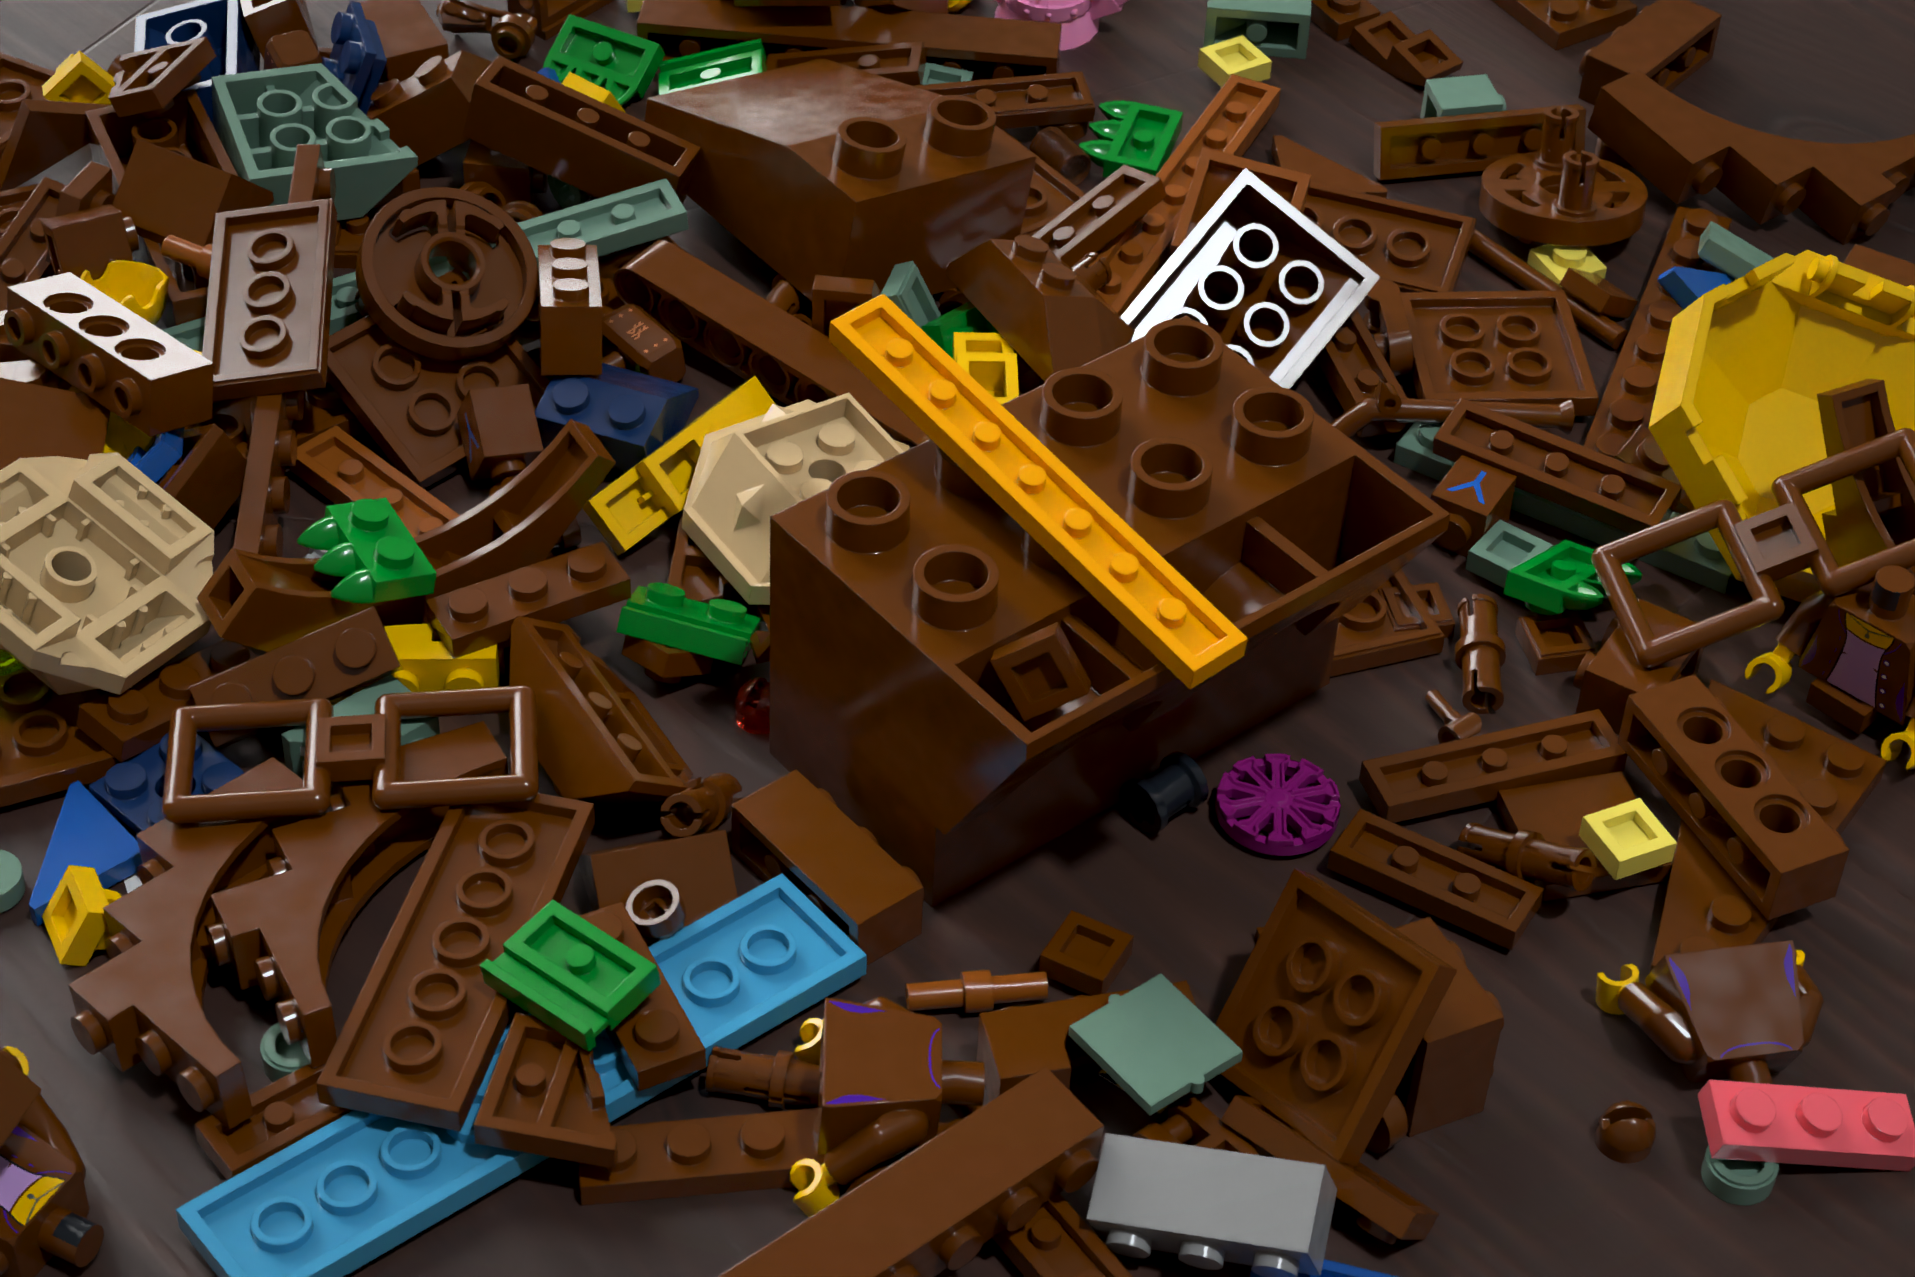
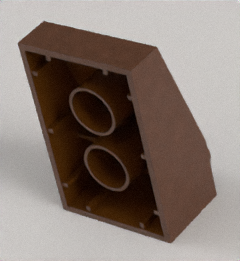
(848, 171)

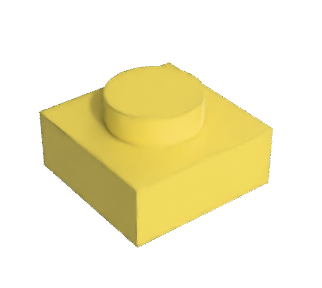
(1234, 57)
(1556, 259)
(1627, 838)

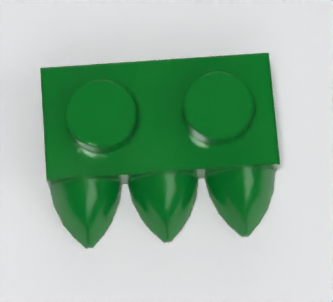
(605, 57)
(1133, 136)
(371, 551)
(1561, 580)

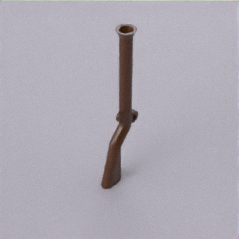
(1397, 411)

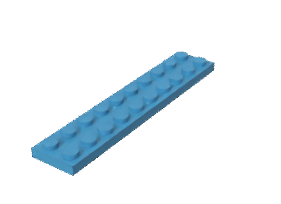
(385, 1179)

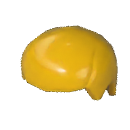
(135, 286)

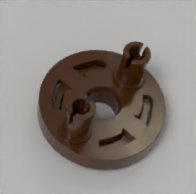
(1562, 194)
(400, 276)

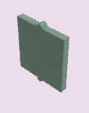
(1155, 1044)

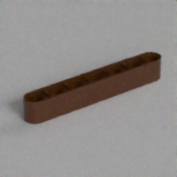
(751, 334)

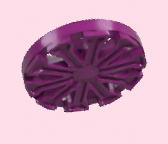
(1278, 805)

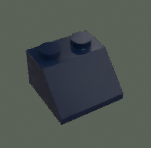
(623, 409)

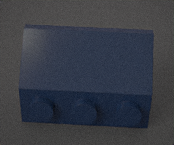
(218, 21)

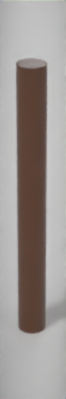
(1533, 280)

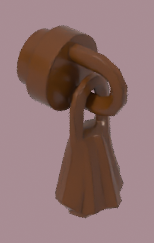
(510, 36)

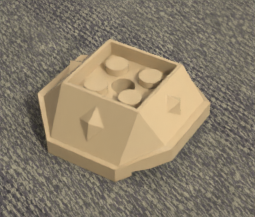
(767, 467)
(97, 572)

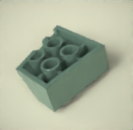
(273, 110)

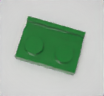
(712, 66)
(668, 618)
(571, 974)

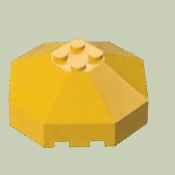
(1747, 374)

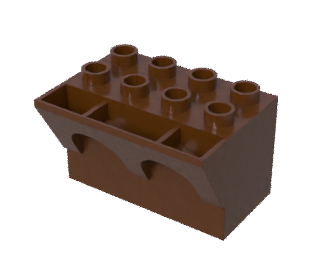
(915, 576)

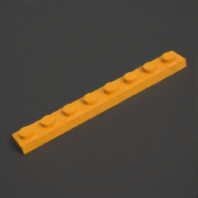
(1039, 492)

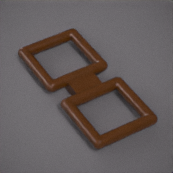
(1761, 548)
(351, 751)

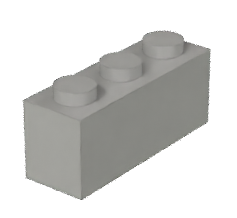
(1212, 1206)

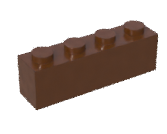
(573, 134)

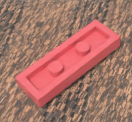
(1808, 1125)

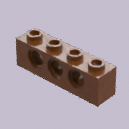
(110, 353)
(1733, 797)

